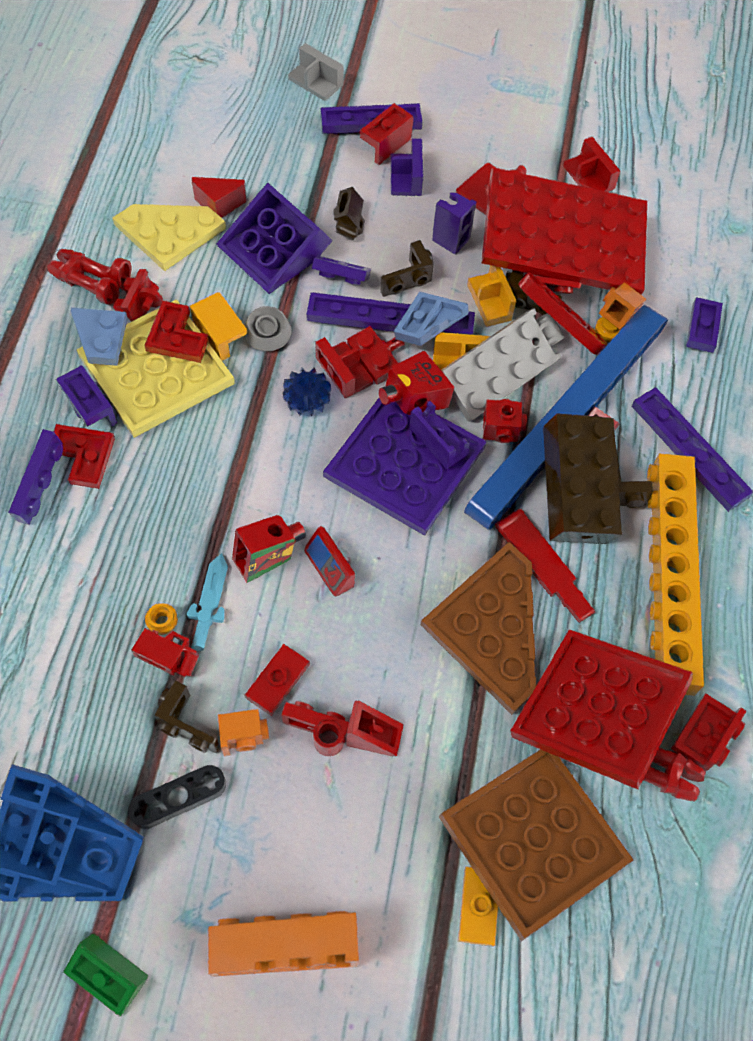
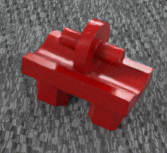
(140, 296)

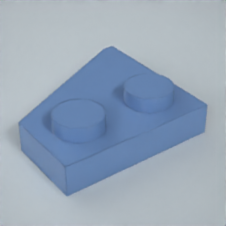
(429, 317)
(100, 334)

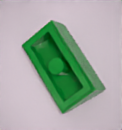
(105, 974)

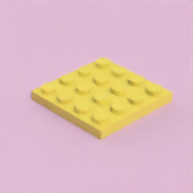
(153, 386)

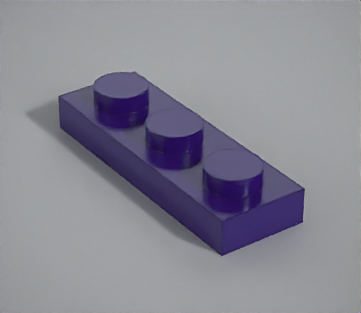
(36, 477)

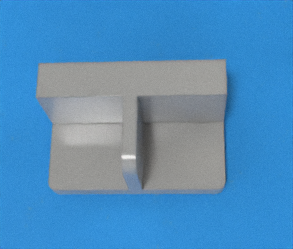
(317, 73)

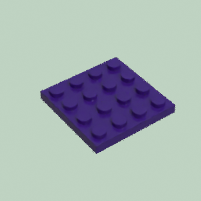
(395, 470)

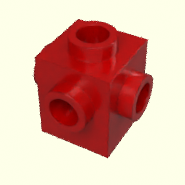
(503, 420)

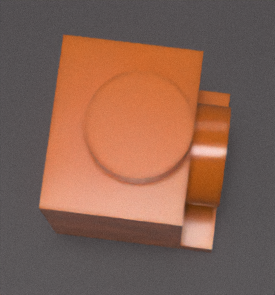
(242, 730)

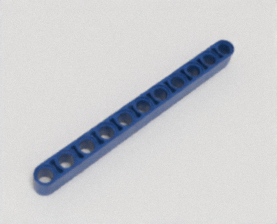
(586, 392)

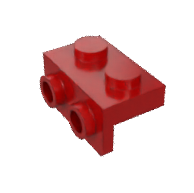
(708, 732)

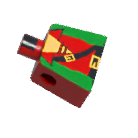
(264, 545)

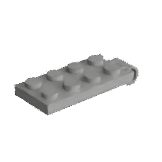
(503, 362)

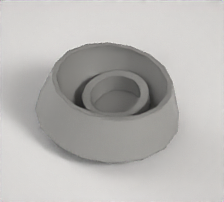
(267, 329)

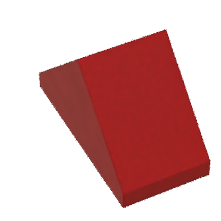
(219, 193)
(373, 730)

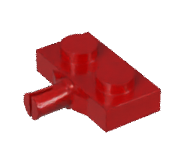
(375, 353)

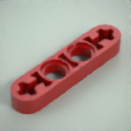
(562, 313)

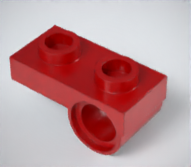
(305, 718)

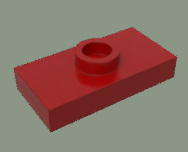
(277, 679)

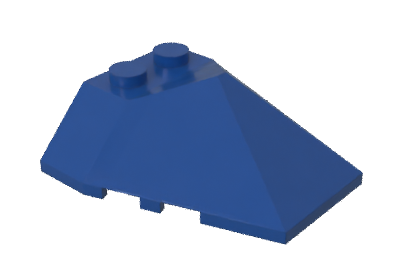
(60, 843)

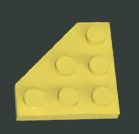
(168, 231)

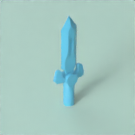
(209, 601)

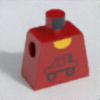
(415, 383)

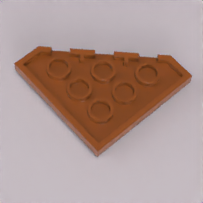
(491, 627)

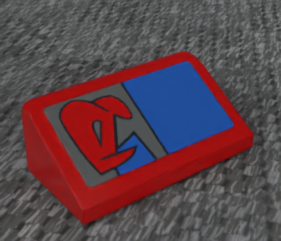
(330, 562)

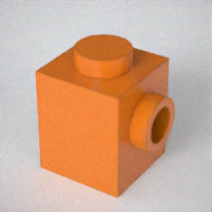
(621, 305)

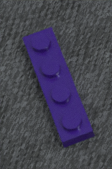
(354, 118)

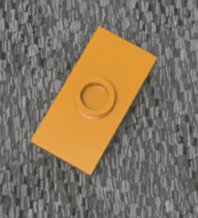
(477, 912)

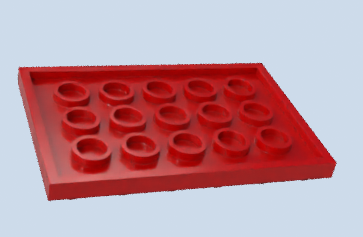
(565, 231)

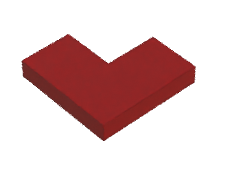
(170, 337)
(90, 451)

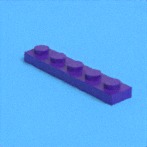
(686, 441)

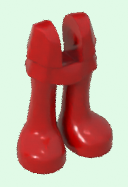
(72, 270)
(670, 780)

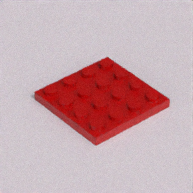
(602, 707)

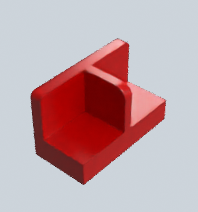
(388, 132)
(593, 167)
(343, 367)

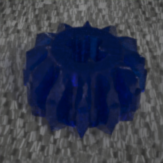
(306, 391)

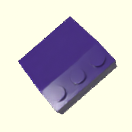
(273, 240)

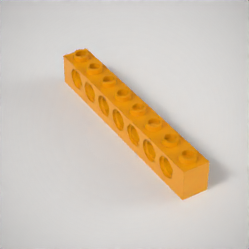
(679, 474)

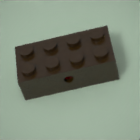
(582, 479)

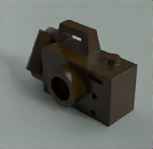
(348, 213)

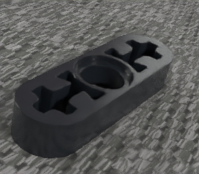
(164, 790)

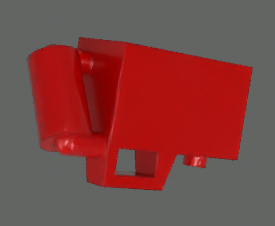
(165, 653)

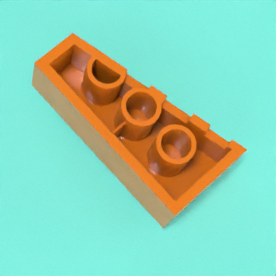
(283, 944)

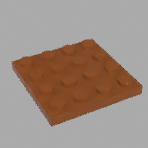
(535, 841)

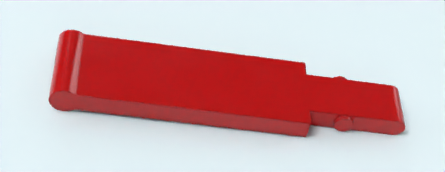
(546, 564)

